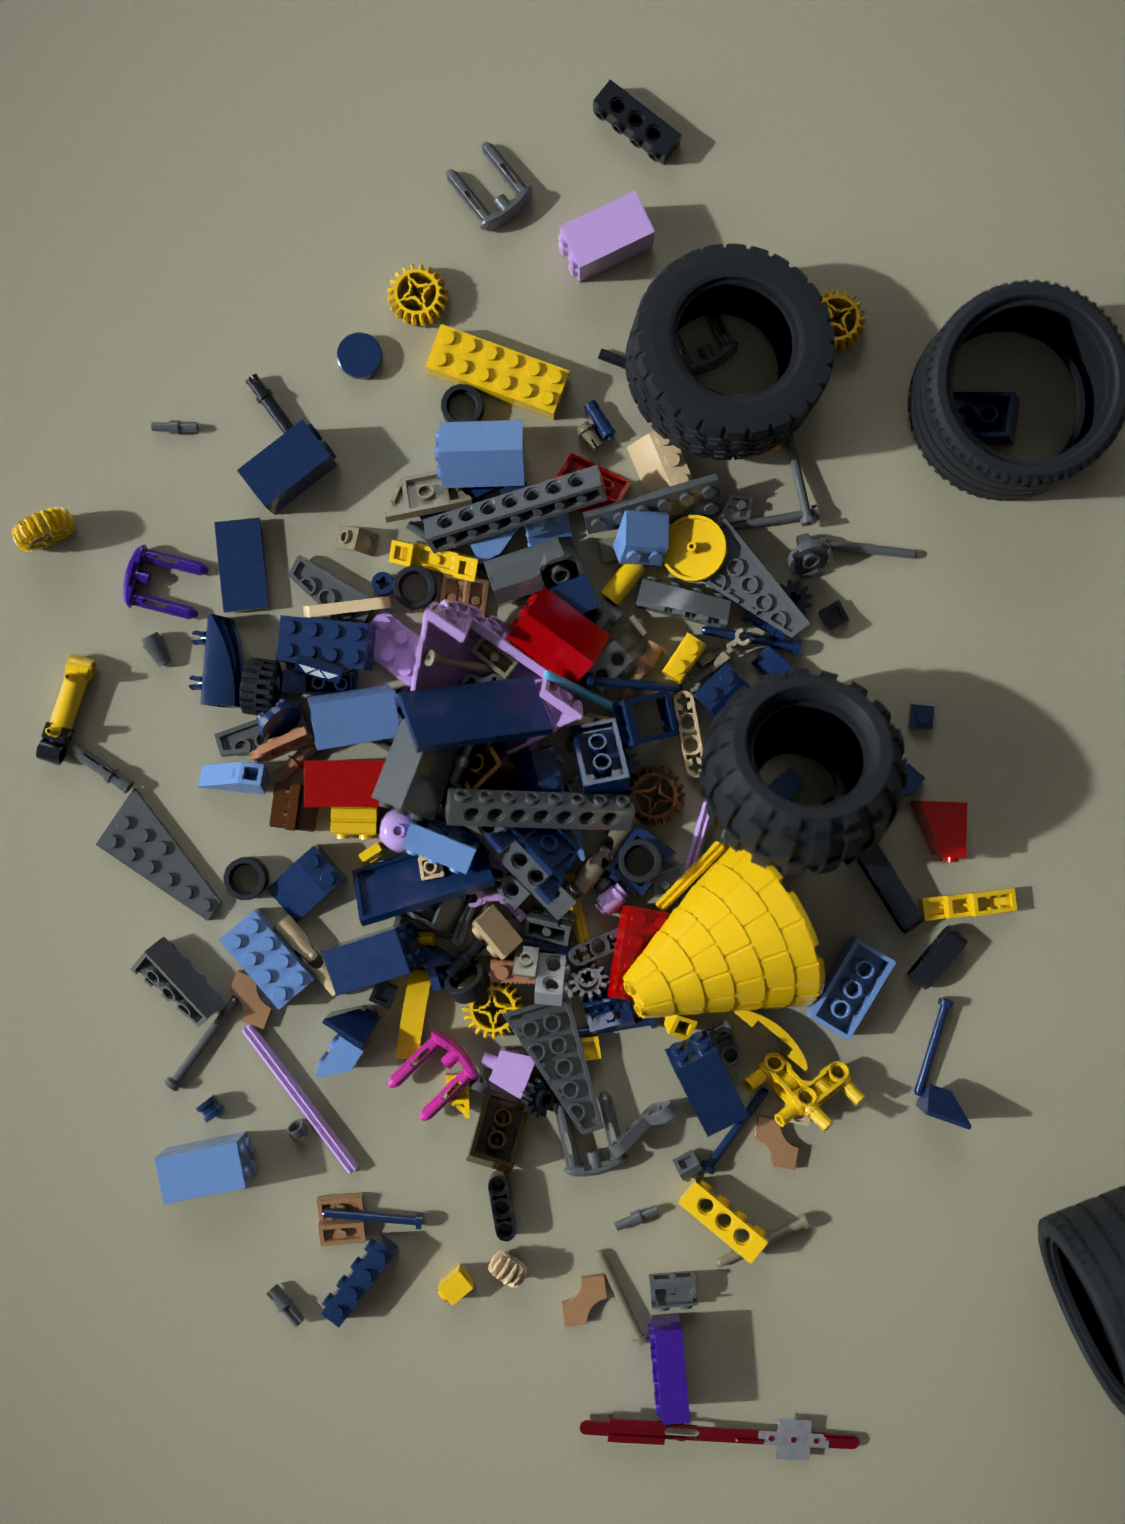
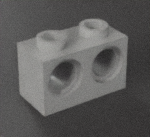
(604, 663)
(551, 979)

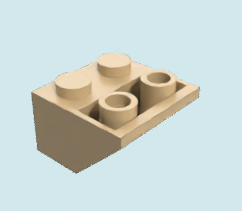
(497, 932)

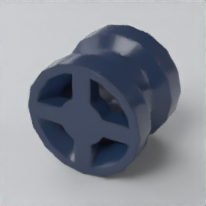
(386, 585)
(210, 1108)

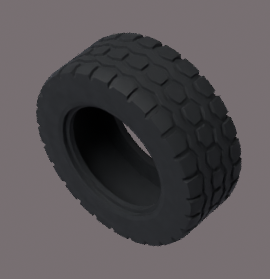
(754, 289)

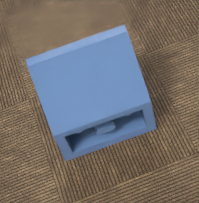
(341, 1057)

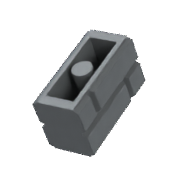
(544, 926)

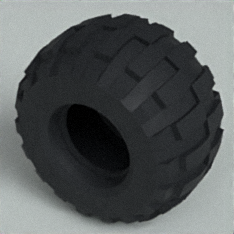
(814, 720)

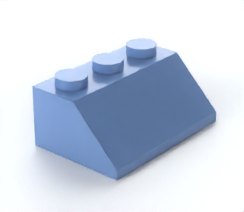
(442, 844)

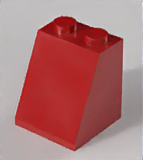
(943, 827)

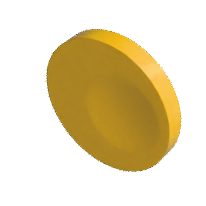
(695, 548)

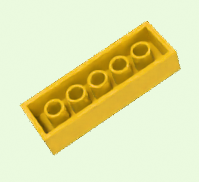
(497, 371)

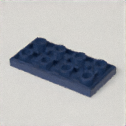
(242, 565)

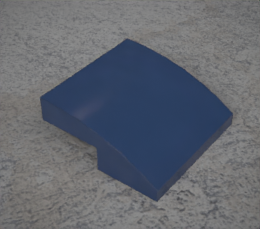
(607, 1013)

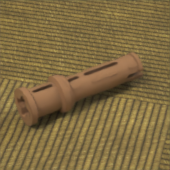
(646, 663)

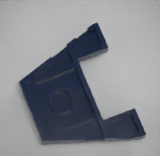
(549, 848)

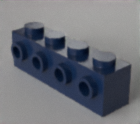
(359, 1280)

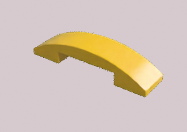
(446, 561)
(413, 1014)
(793, 1050)

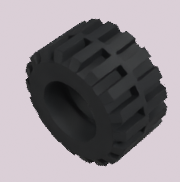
(260, 685)

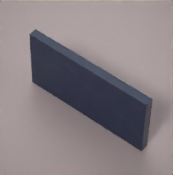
(474, 714)
(397, 887)

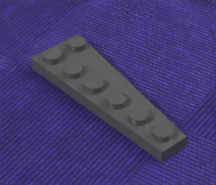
(680, 500)

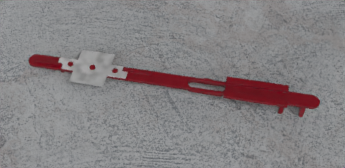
(791, 1438)

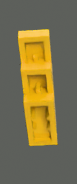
(968, 904)

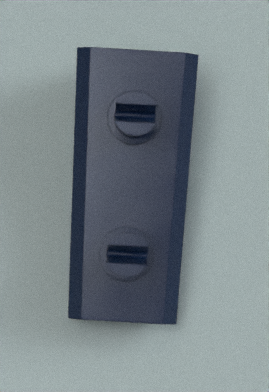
(221, 663)

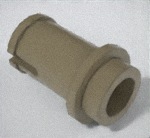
(589, 434)

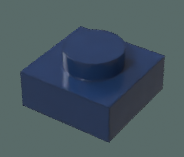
(921, 716)

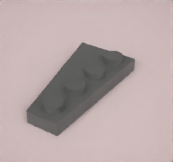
(327, 588)
(246, 738)

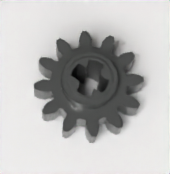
(592, 988)

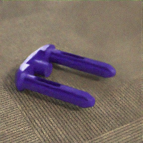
(135, 575)

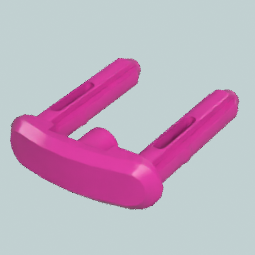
(455, 1054)

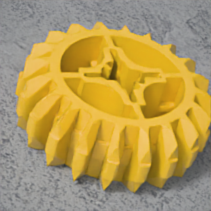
(425, 290)
(850, 309)
(43, 529)
(482, 1008)

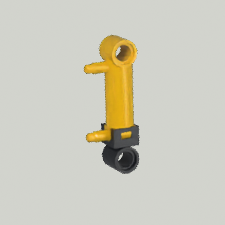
(59, 730)

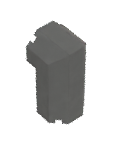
(532, 568)

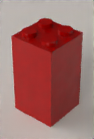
(556, 635)
(341, 783)

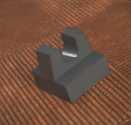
(687, 1165)

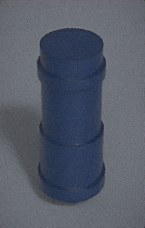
(600, 421)

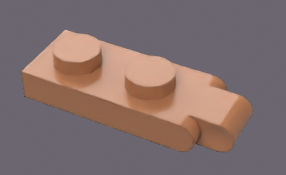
(281, 745)

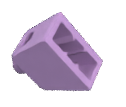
(509, 1069)

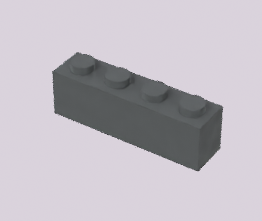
(683, 603)
(178, 981)

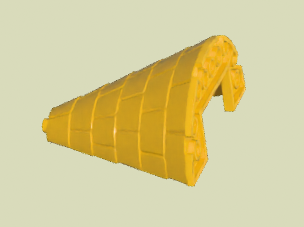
(729, 947)

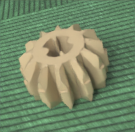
(508, 1269)

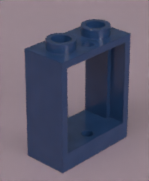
(627, 722)
(617, 876)

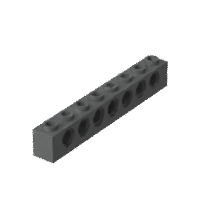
(515, 509)
(539, 809)
(521, 869)

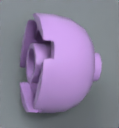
(393, 830)

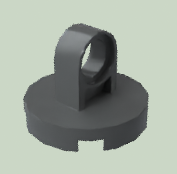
(809, 556)

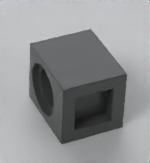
(506, 891)

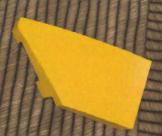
(462, 1099)

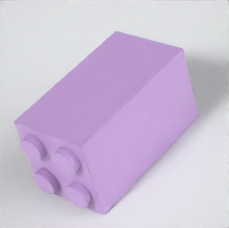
(606, 236)

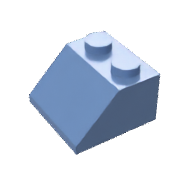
(642, 538)

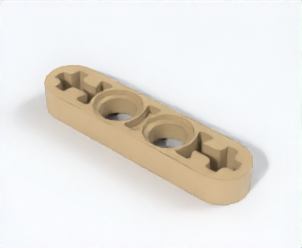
(347, 607)
(693, 733)

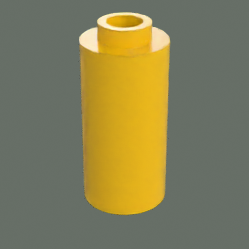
(622, 582)

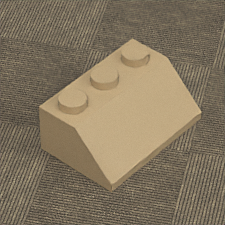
(658, 462)

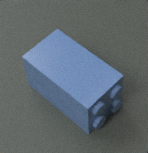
(480, 454)
(354, 716)
(205, 1167)

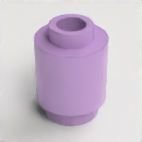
(611, 899)

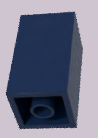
(288, 466)
(374, 958)
(706, 1082)

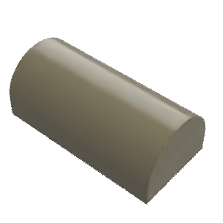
(495, 657)

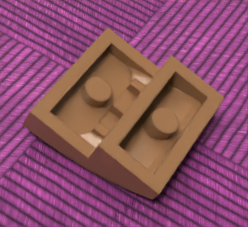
(464, 591)
(341, 1231)

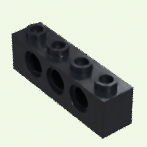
(613, 97)

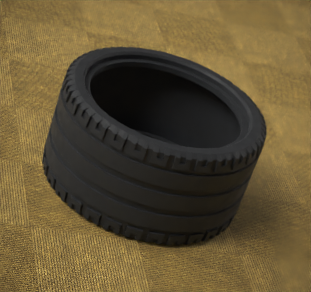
(1083, 341)
(1087, 1273)

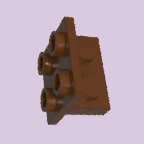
(289, 808)

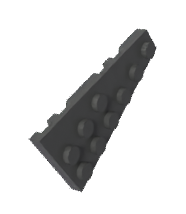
(753, 587)
(151, 851)
(557, 1051)

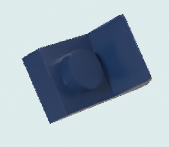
(435, 959)

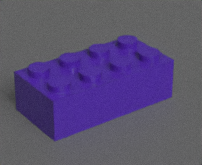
(669, 1368)

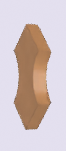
(254, 1007)
(782, 1152)
(578, 1307)

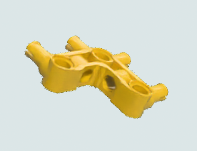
(793, 1088)

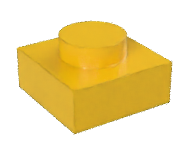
(372, 853)
(591, 1047)

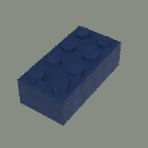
(327, 640)

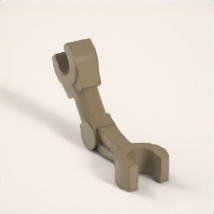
(707, 658)
(712, 667)

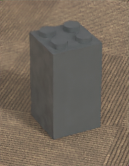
(413, 779)

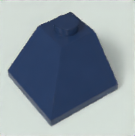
(353, 1023)

